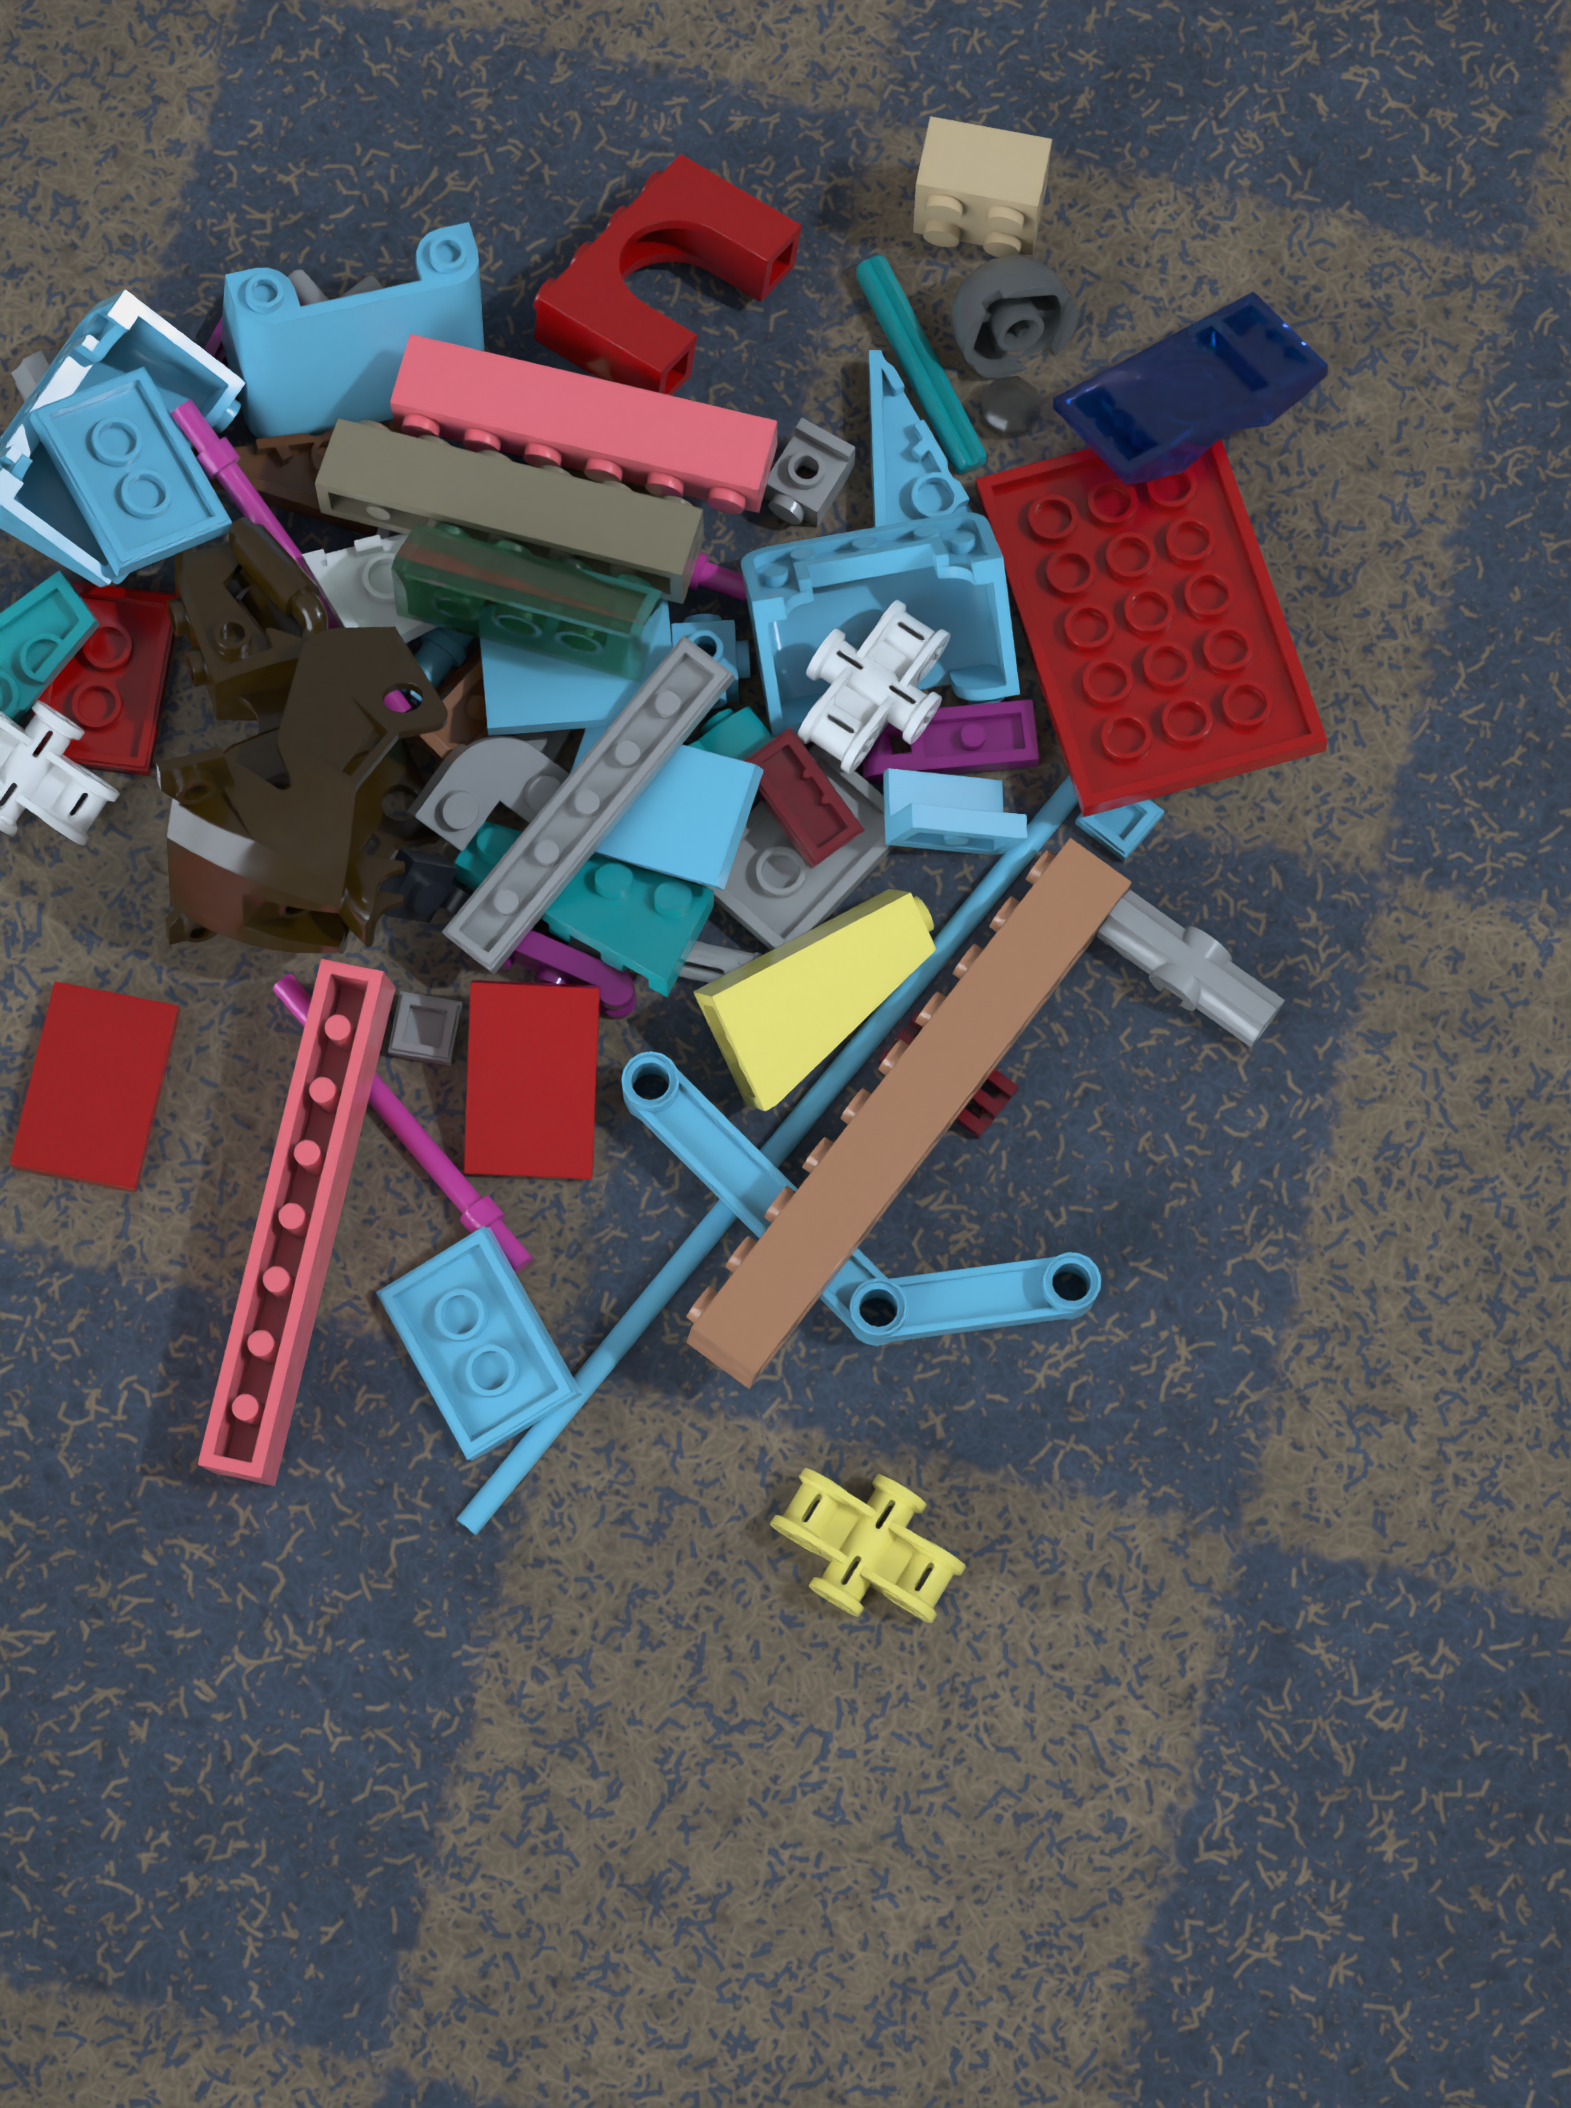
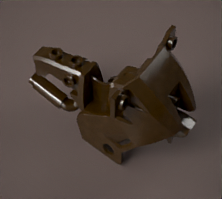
(277, 823)

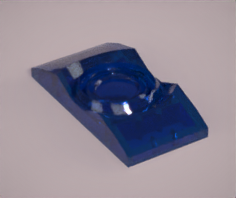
(1192, 390)

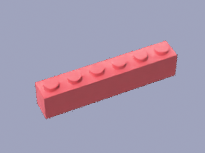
(584, 424)

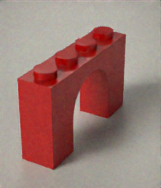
(677, 218)

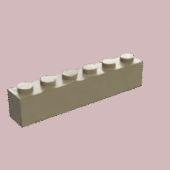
(423, 480)

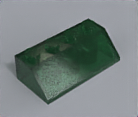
(526, 600)

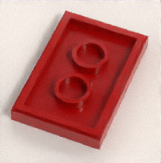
(116, 680)
(532, 1079)
(95, 1086)

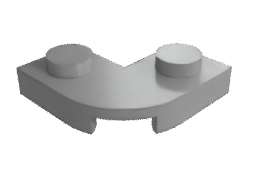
(478, 778)

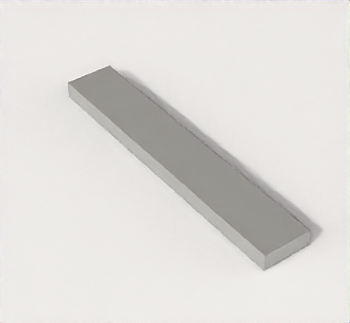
(588, 805)

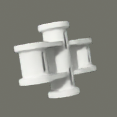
(873, 686)
(48, 780)

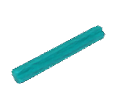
(921, 364)

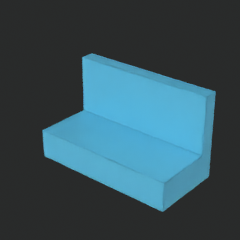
(949, 813)

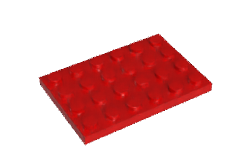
(1149, 625)

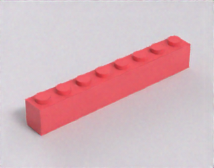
(297, 1223)

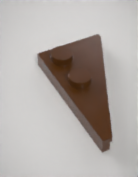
(286, 472)

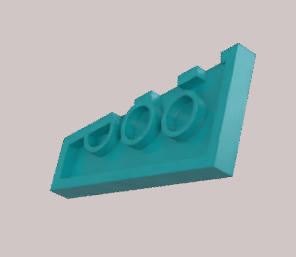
(39, 640)
(614, 907)

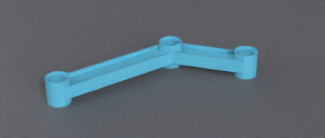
(922, 1303)

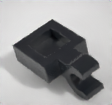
(426, 886)

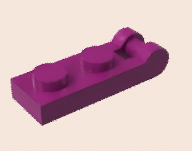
(962, 742)
(566, 965)

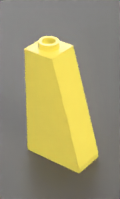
(810, 993)

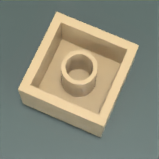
(981, 187)

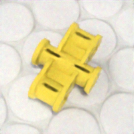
(888, 1557)

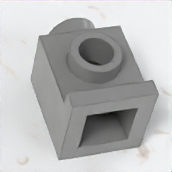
(809, 499)

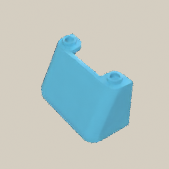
(106, 343)
(344, 352)
(936, 565)

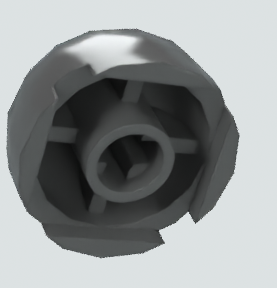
(1019, 308)

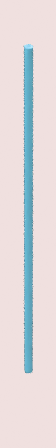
(776, 1151)

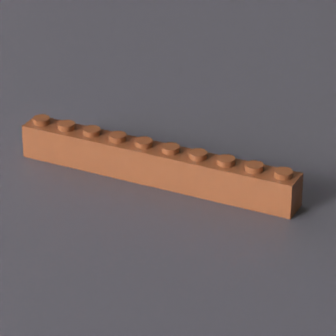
(906, 1114)

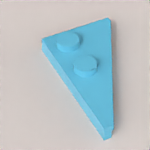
(906, 461)

